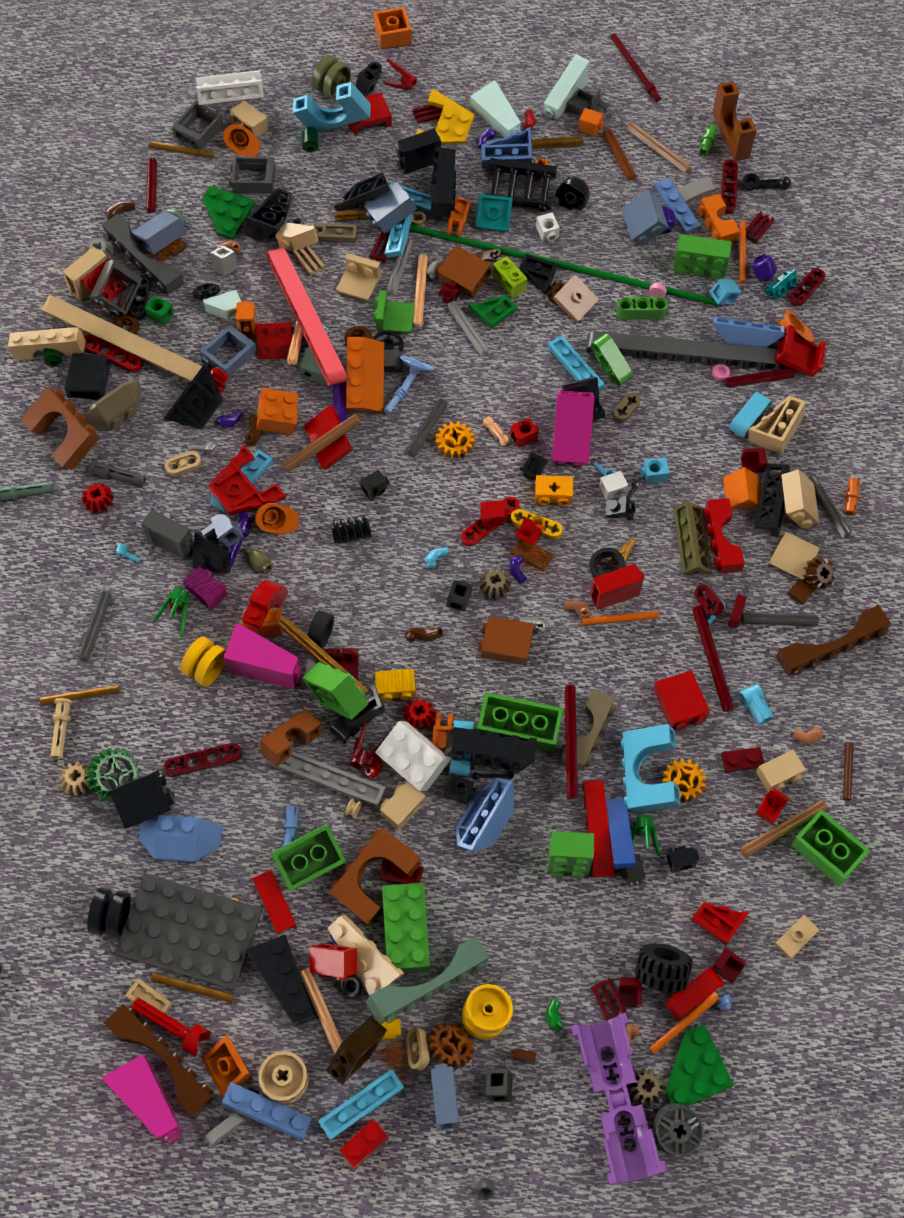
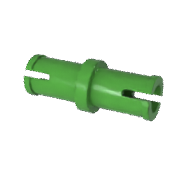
(708, 139)

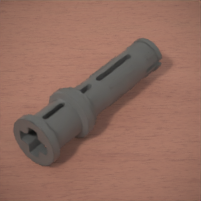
(108, 471)

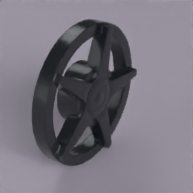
(389, 343)

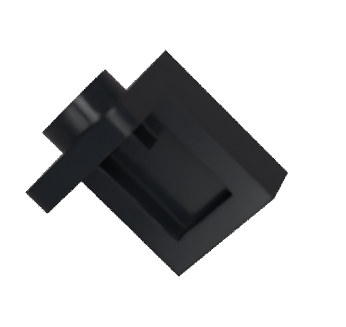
(534, 466)
(620, 507)

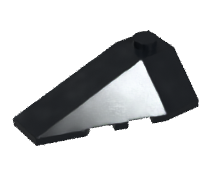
(268, 215)

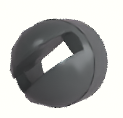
(488, 1189)

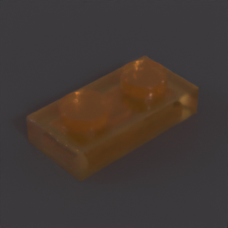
(532, 554)

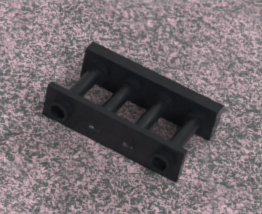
(531, 171)

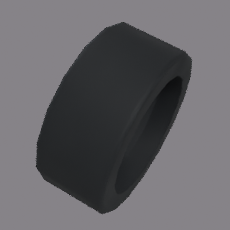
(602, 553)
(321, 628)

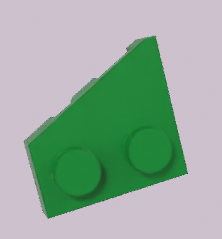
(494, 310)

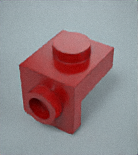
(771, 806)

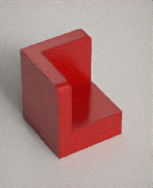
(530, 531)

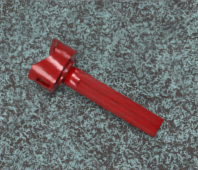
(190, 1037)

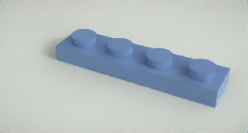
(676, 203)
(266, 1111)

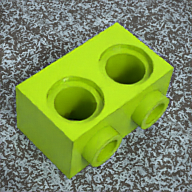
(509, 277)

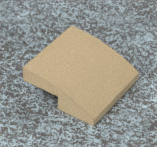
(793, 554)

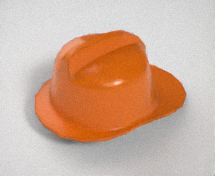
(237, 135)
(801, 329)
(284, 517)

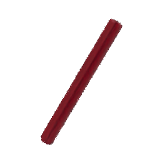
(713, 659)
(571, 742)

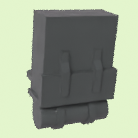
(583, 99)

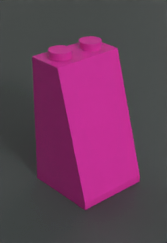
(573, 427)
(261, 660)
(144, 1095)

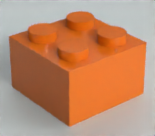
(392, 28)
(277, 411)

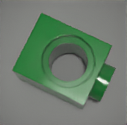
(159, 310)

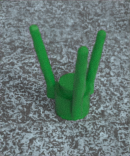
(178, 598)
(645, 828)

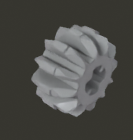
(102, 245)

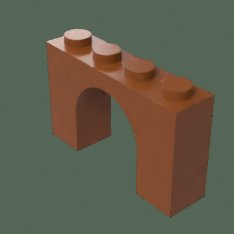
(737, 134)
(80, 435)
(381, 847)

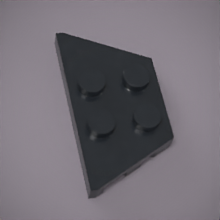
(364, 190)
(197, 401)

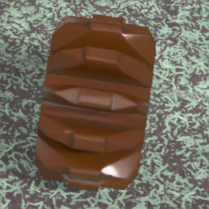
(819, 572)

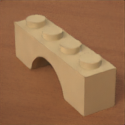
(65, 340)

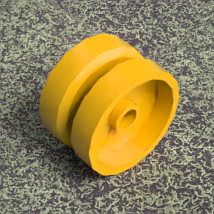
(203, 661)
(487, 1012)

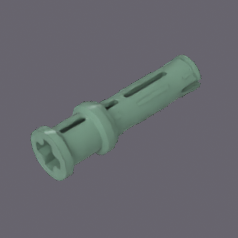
(14, 491)

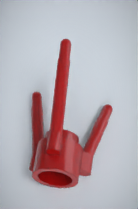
(407, 79)

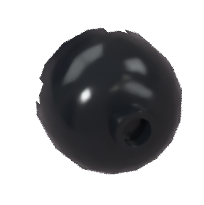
(573, 193)

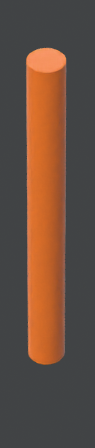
(742, 252)
(620, 618)
(686, 1021)

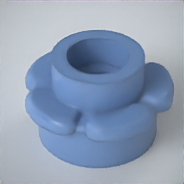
(724, 1001)

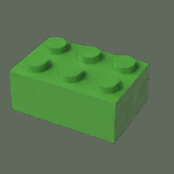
(702, 256)
(336, 690)
(830, 847)
(570, 853)
(308, 857)

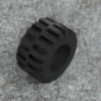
(663, 968)

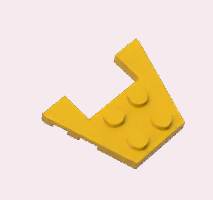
(454, 120)

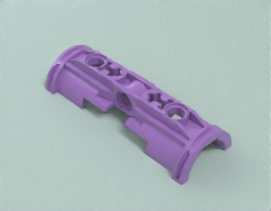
(624, 1165)

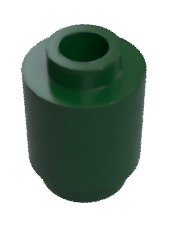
(310, 139)
(52, 357)

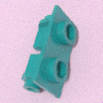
(783, 284)

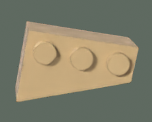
(779, 426)

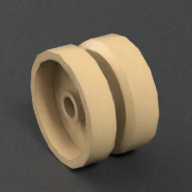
(280, 1065)

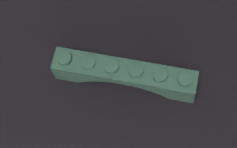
(393, 1000)

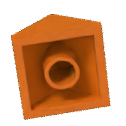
(743, 489)
(269, 626)
(226, 1065)

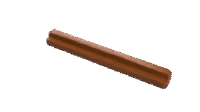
(619, 155)

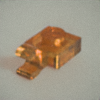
(172, 249)

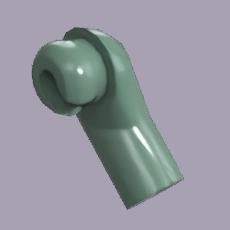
(175, 212)

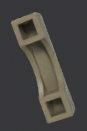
(598, 709)

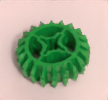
(111, 767)

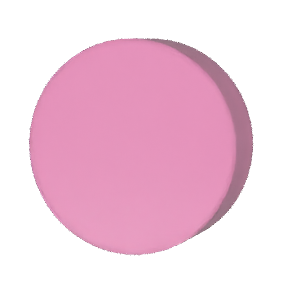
(657, 290)
(720, 372)

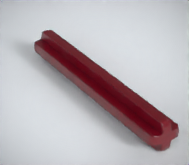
(151, 185)
(760, 377)

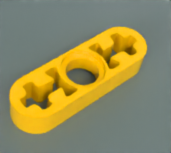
(550, 523)

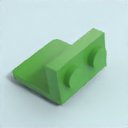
(393, 315)

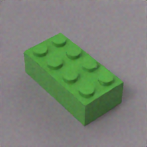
(521, 718)
(406, 927)

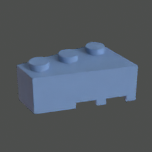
(514, 148)

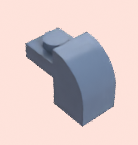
(223, 530)

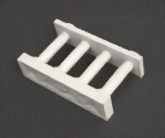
(229, 87)

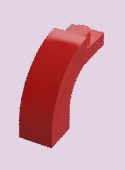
(261, 601)

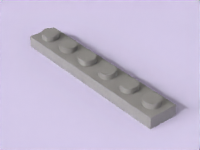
(332, 778)

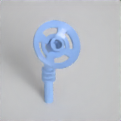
(415, 367)

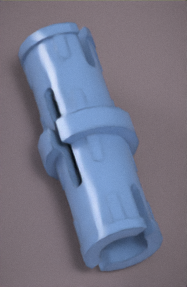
(291, 825)

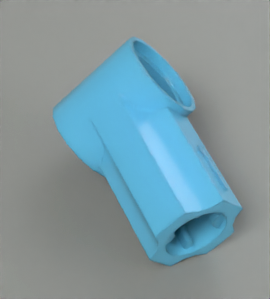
(754, 699)

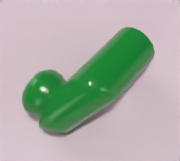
(551, 1016)

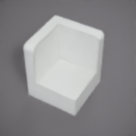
(612, 483)

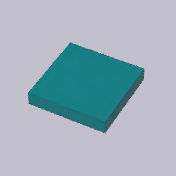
(493, 213)

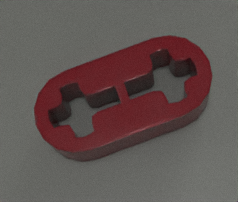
(706, 602)
(737, 611)

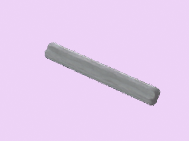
(398, 268)
(468, 328)

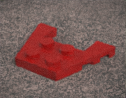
(236, 491)

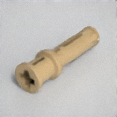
(64, 718)

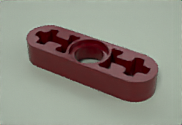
(808, 280)

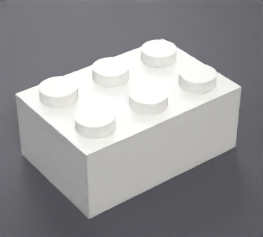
(412, 756)

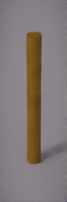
(180, 149)
(81, 694)
(192, 987)

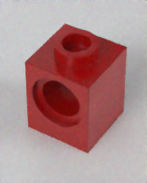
(521, 438)
(493, 513)

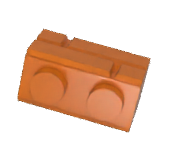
(246, 319)

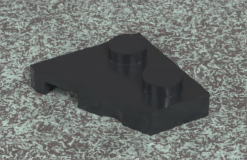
(538, 271)

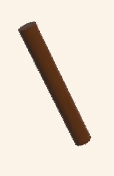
(848, 763)

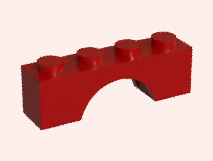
(728, 556)

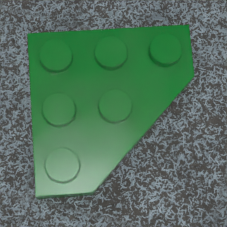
(227, 211)
(697, 1069)

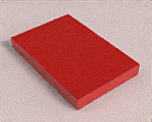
(321, 425)

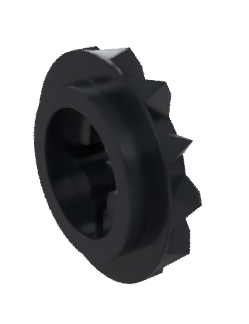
(206, 290)

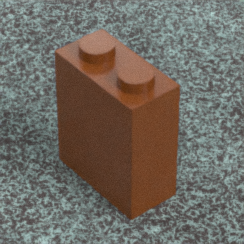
(465, 270)
(506, 640)

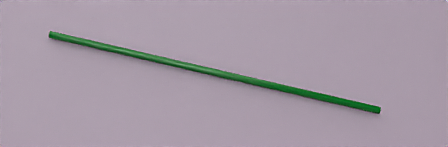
(577, 268)

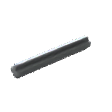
(427, 427)
(830, 508)
(780, 619)
(94, 626)

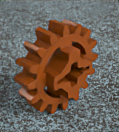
(451, 1044)

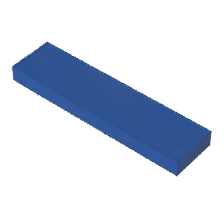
(620, 834)

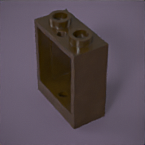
(356, 1050)

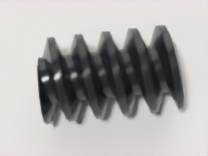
(350, 528)

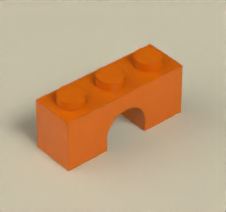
(711, 209)

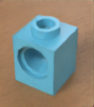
(725, 291)
(659, 465)

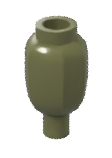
(258, 560)

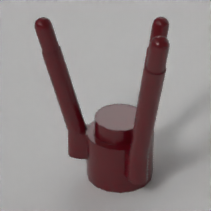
(359, 758)

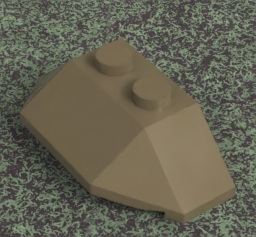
(115, 406)

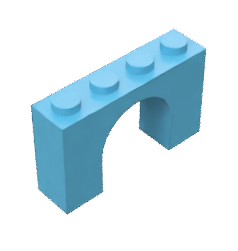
(354, 109)
(637, 746)

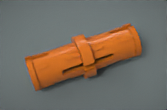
(852, 496)

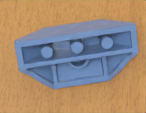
(747, 333)
(486, 816)
(179, 837)

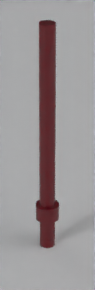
(649, 87)

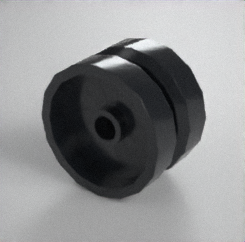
(108, 912)

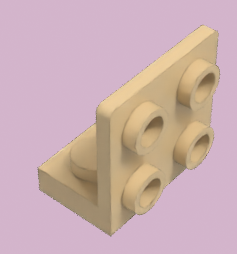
(359, 277)

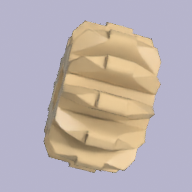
(71, 774)

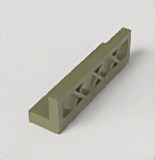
(689, 538)

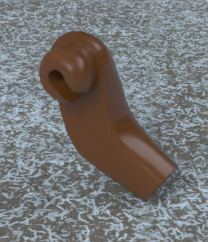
(119, 207)
(489, 255)
(253, 436)
(423, 634)

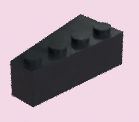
(443, 183)
(490, 749)
(280, 973)

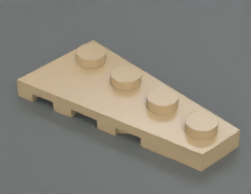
(372, 966)

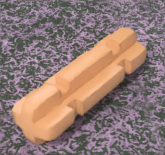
(496, 431)

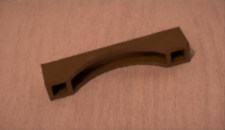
(800, 656)
(189, 1092)

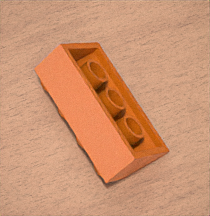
(365, 375)

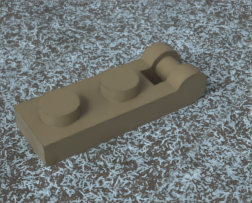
(336, 232)

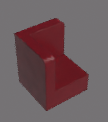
(754, 459)
(729, 965)
(630, 992)

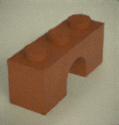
(301, 726)

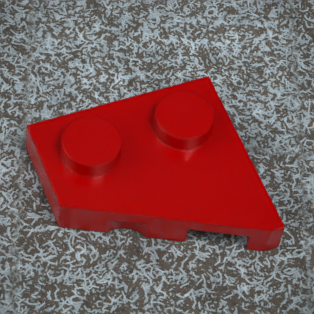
(719, 921)

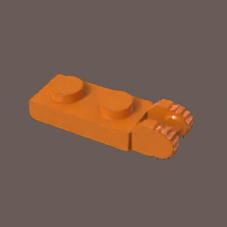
(459, 216)
(440, 732)

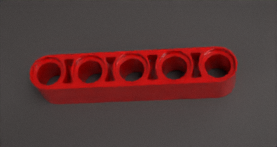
(598, 824)

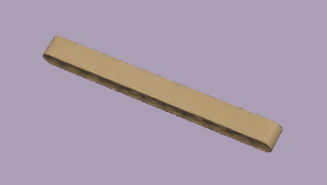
(121, 338)

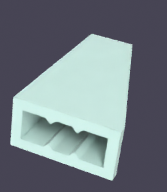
(574, 77)
(495, 109)

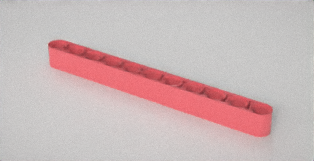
(306, 317)

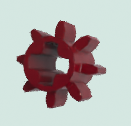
(449, 292)

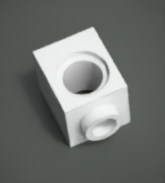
(547, 227)

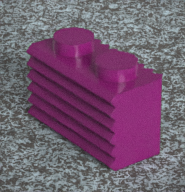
(205, 587)

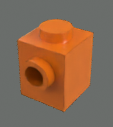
(591, 122)

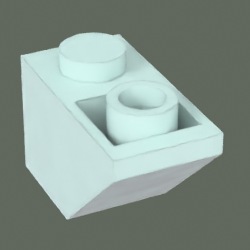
(223, 305)

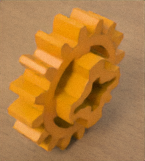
(447, 443)
(688, 772)

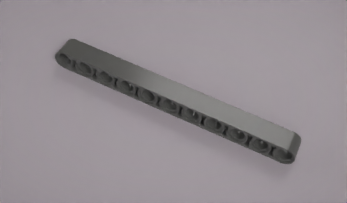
(690, 351)

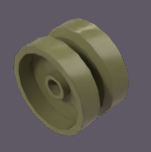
(330, 74)

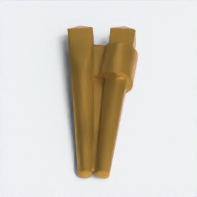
(625, 551)

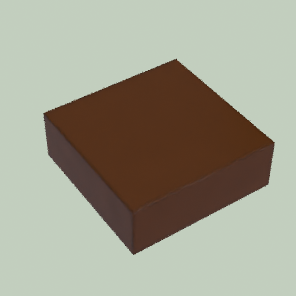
(800, 592)
(524, 1056)

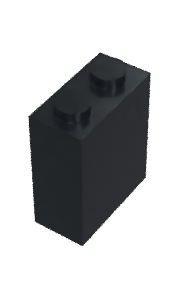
(417, 151)
(87, 376)
(142, 799)

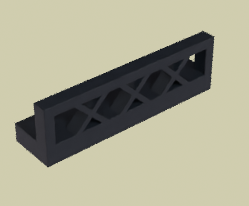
(778, 508)

